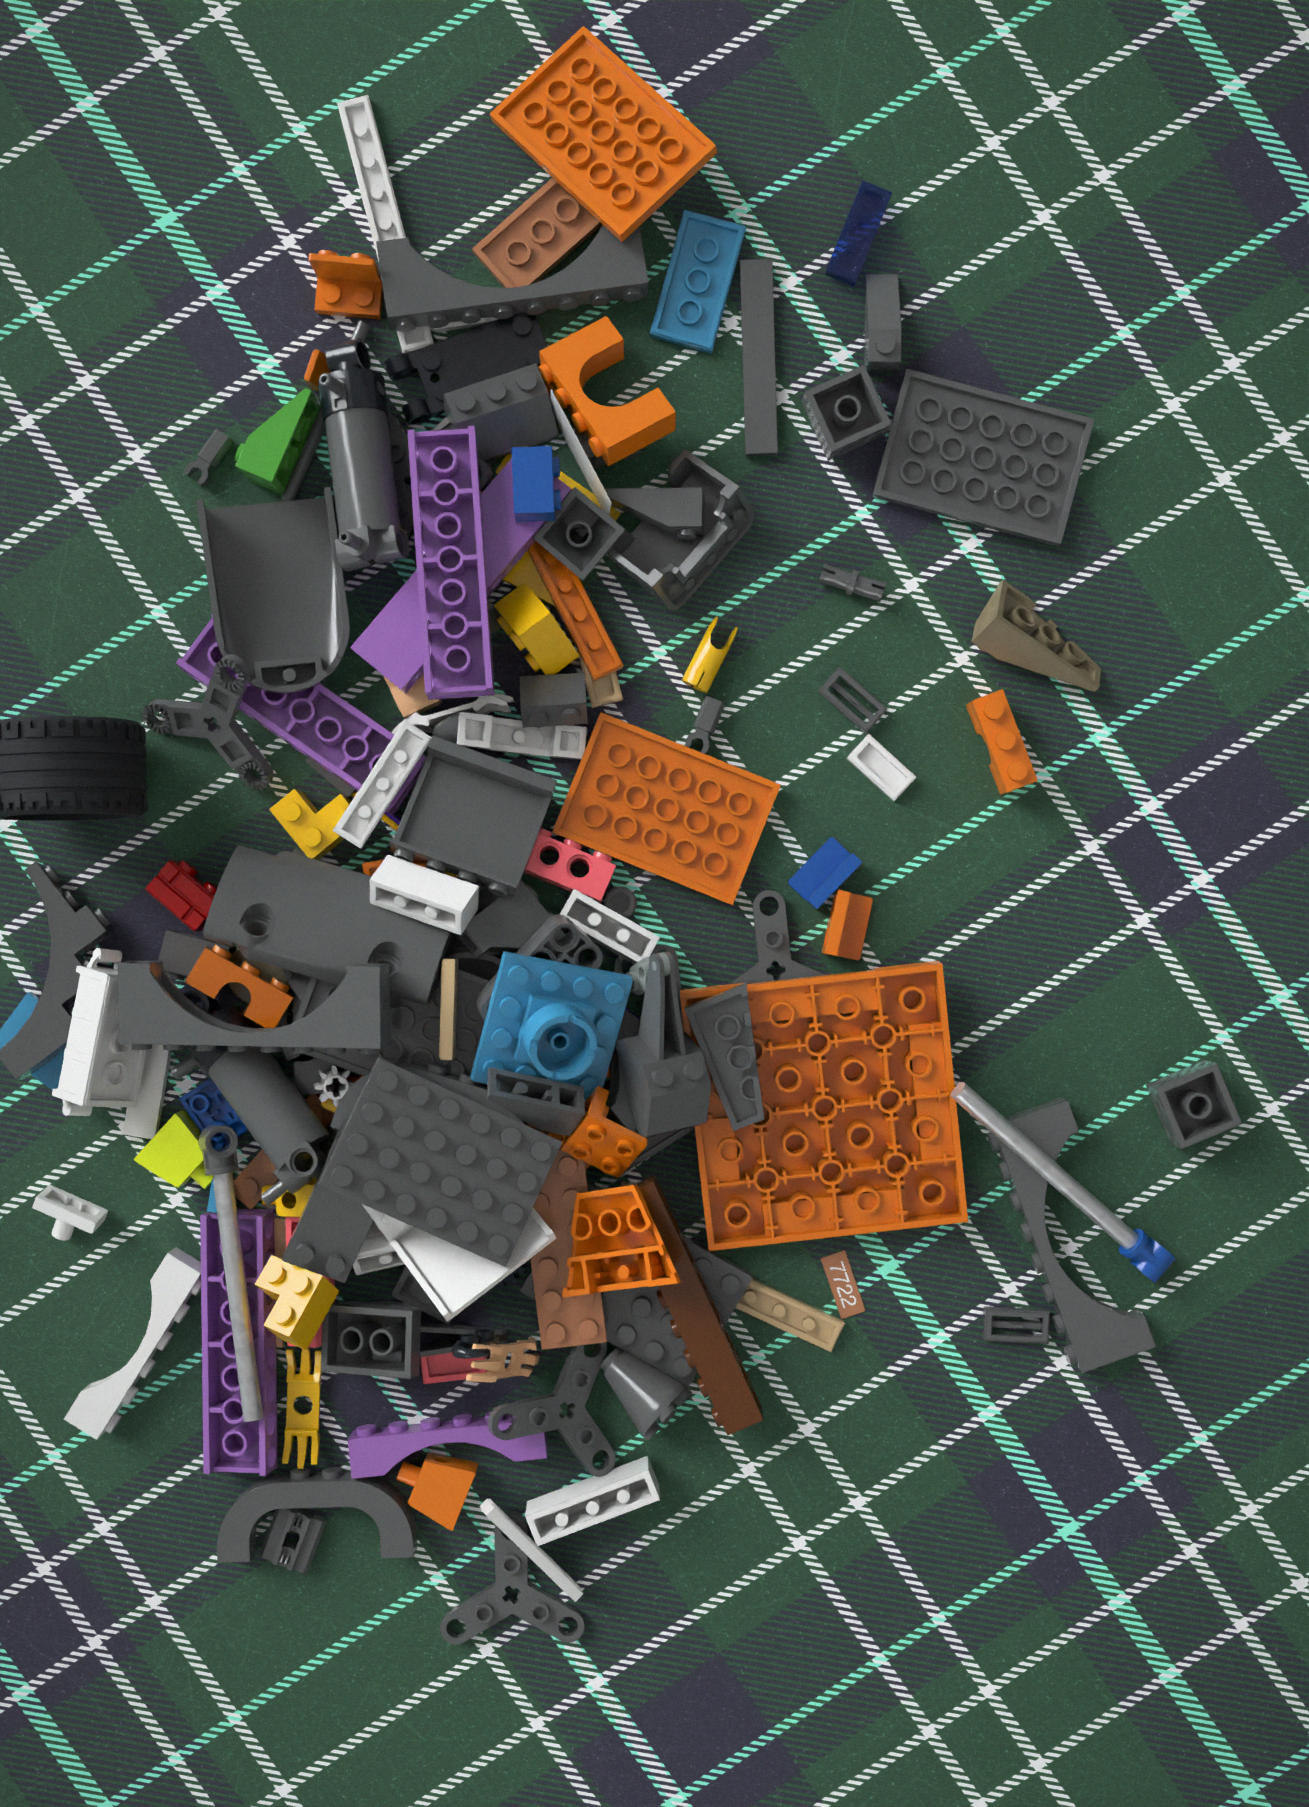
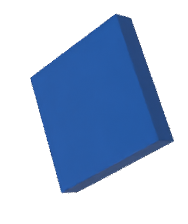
(209, 1107)

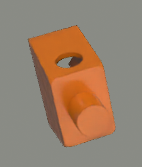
(439, 1486)

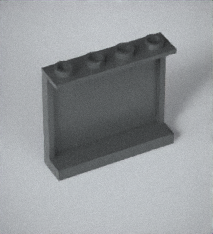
(473, 817)

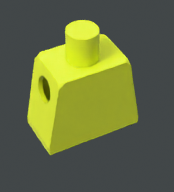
(176, 1153)

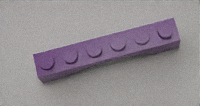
(377, 1450)

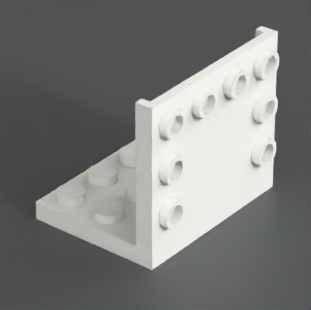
(450, 1273)

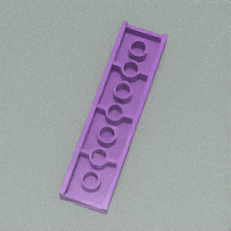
(451, 563)
(394, 637)
(308, 720)
(227, 1439)

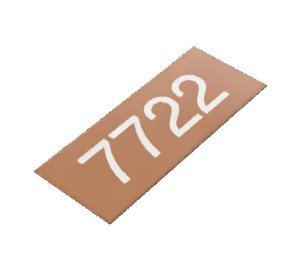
(843, 1284)

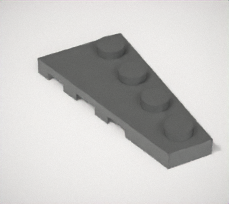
(726, 1039)

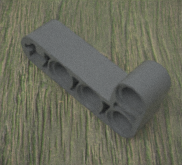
(555, 950)

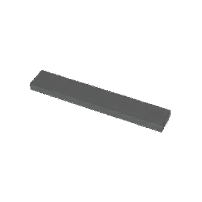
(758, 357)

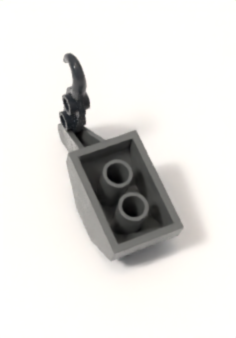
(385, 1339)

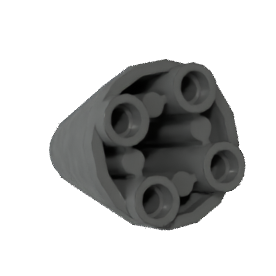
(643, 1391)

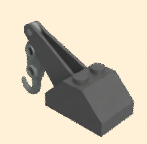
(662, 1064)

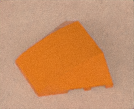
(615, 1244)

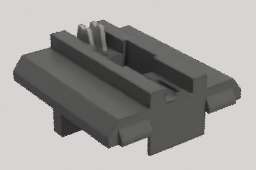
(287, 1553)

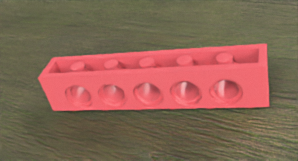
(559, 874)

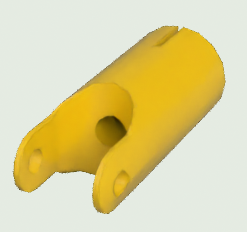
(706, 661)

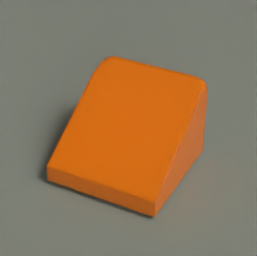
(316, 367)

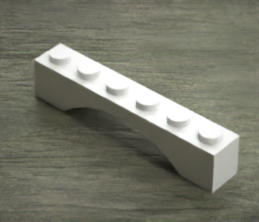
(171, 1288)

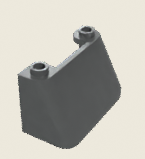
(677, 567)

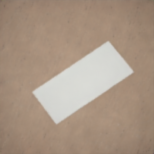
(580, 455)

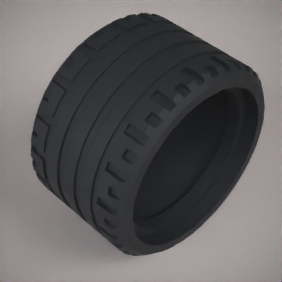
(72, 768)

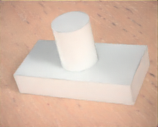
(69, 1212)

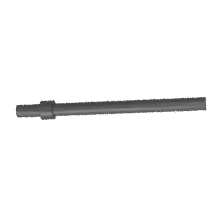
(314, 437)

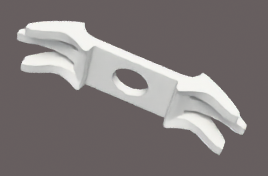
(482, 705)

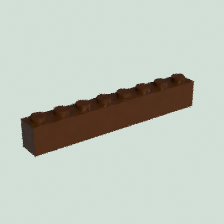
(701, 1326)

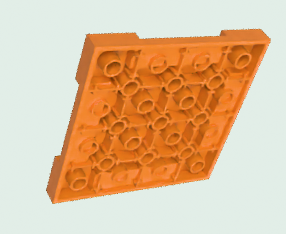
(852, 1111)

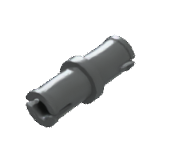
(852, 582)

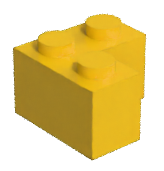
(536, 630)
(307, 825)
(301, 1301)

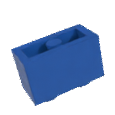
(534, 483)

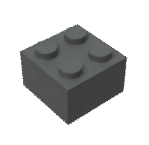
(846, 412)
(1193, 1104)

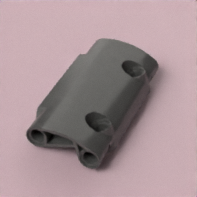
(319, 922)

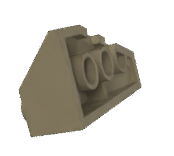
(1019, 636)

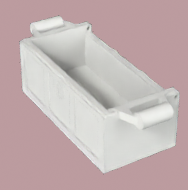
(95, 1065)

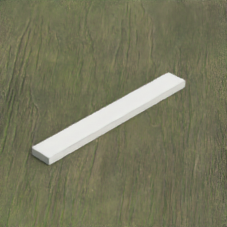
(376, 190)

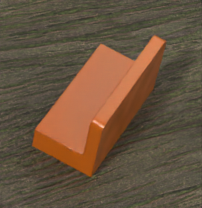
(847, 925)

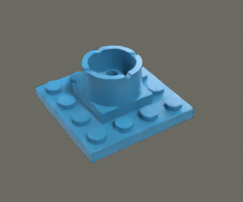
(552, 1021)

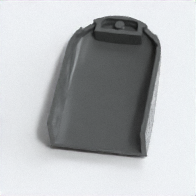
(277, 589)

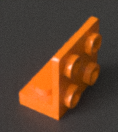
(347, 285)
(602, 1140)

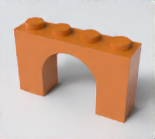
(610, 430)

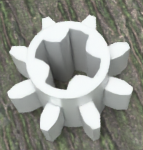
(327, 1079)

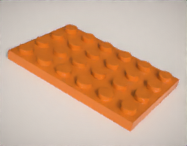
(603, 133)
(666, 808)

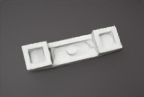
(509, 736)

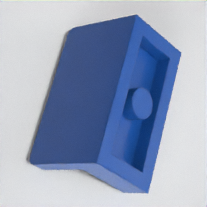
(824, 872)

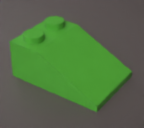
(276, 444)

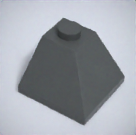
(579, 534)

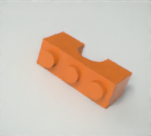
(1008, 754)
(216, 969)

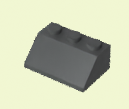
(505, 412)

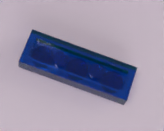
(858, 233)

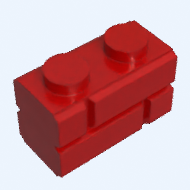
(183, 893)

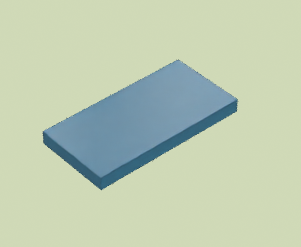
(697, 281)

